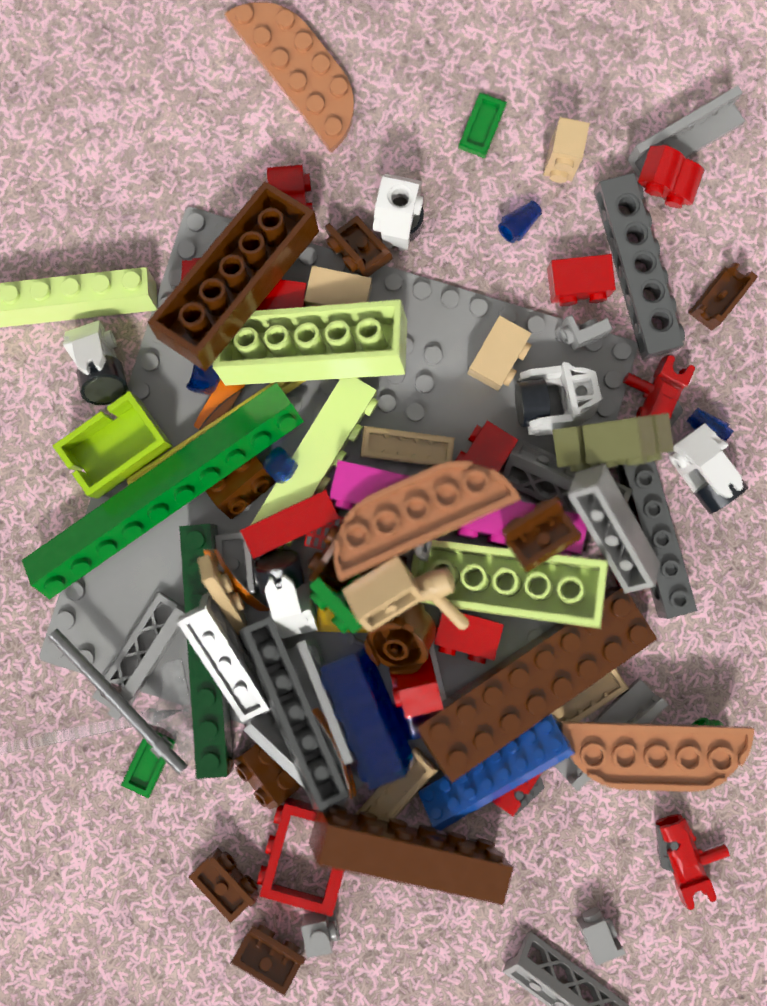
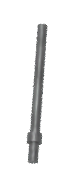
(160, 746)

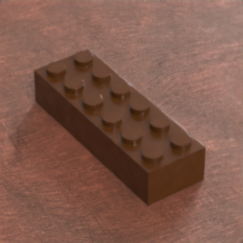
(234, 276)
(410, 854)

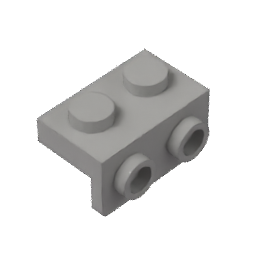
(238, 559)

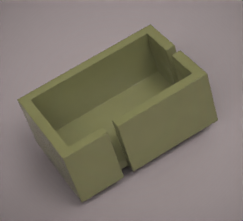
(614, 442)

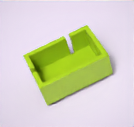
(112, 448)

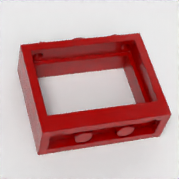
(274, 848)

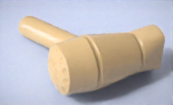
(437, 585)

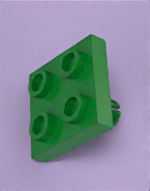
(336, 603)

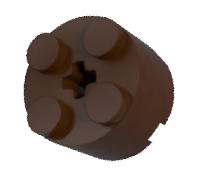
(402, 641)

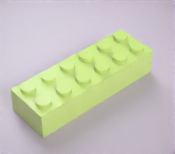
(317, 344)
(495, 583)

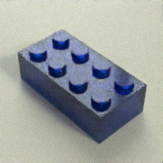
(368, 718)

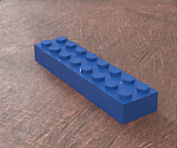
(498, 774)

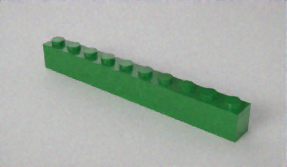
(161, 492)

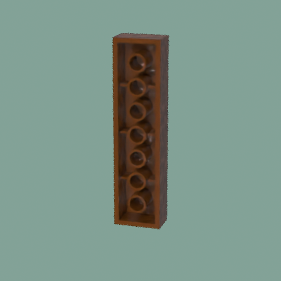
(531, 685)

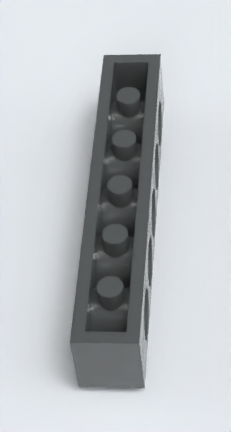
(629, 193)
(648, 504)
(293, 714)

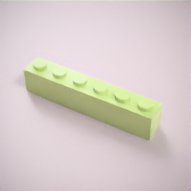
(77, 297)
(323, 446)

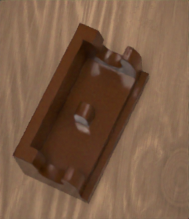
(722, 296)

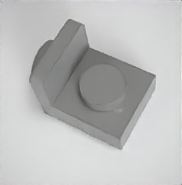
(590, 332)

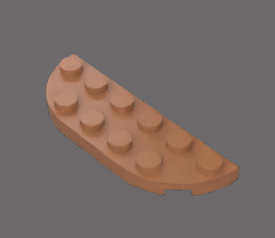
(298, 67)
(417, 513)
(658, 754)

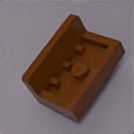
(359, 246)
(240, 488)
(540, 534)
(266, 777)
(225, 884)
(268, 959)

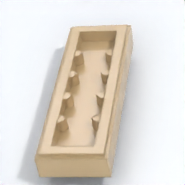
(406, 446)
(221, 590)
(592, 698)
(393, 797)

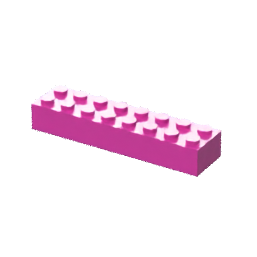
(357, 482)

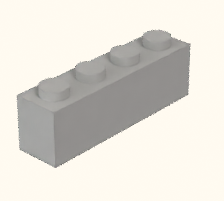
(614, 528)

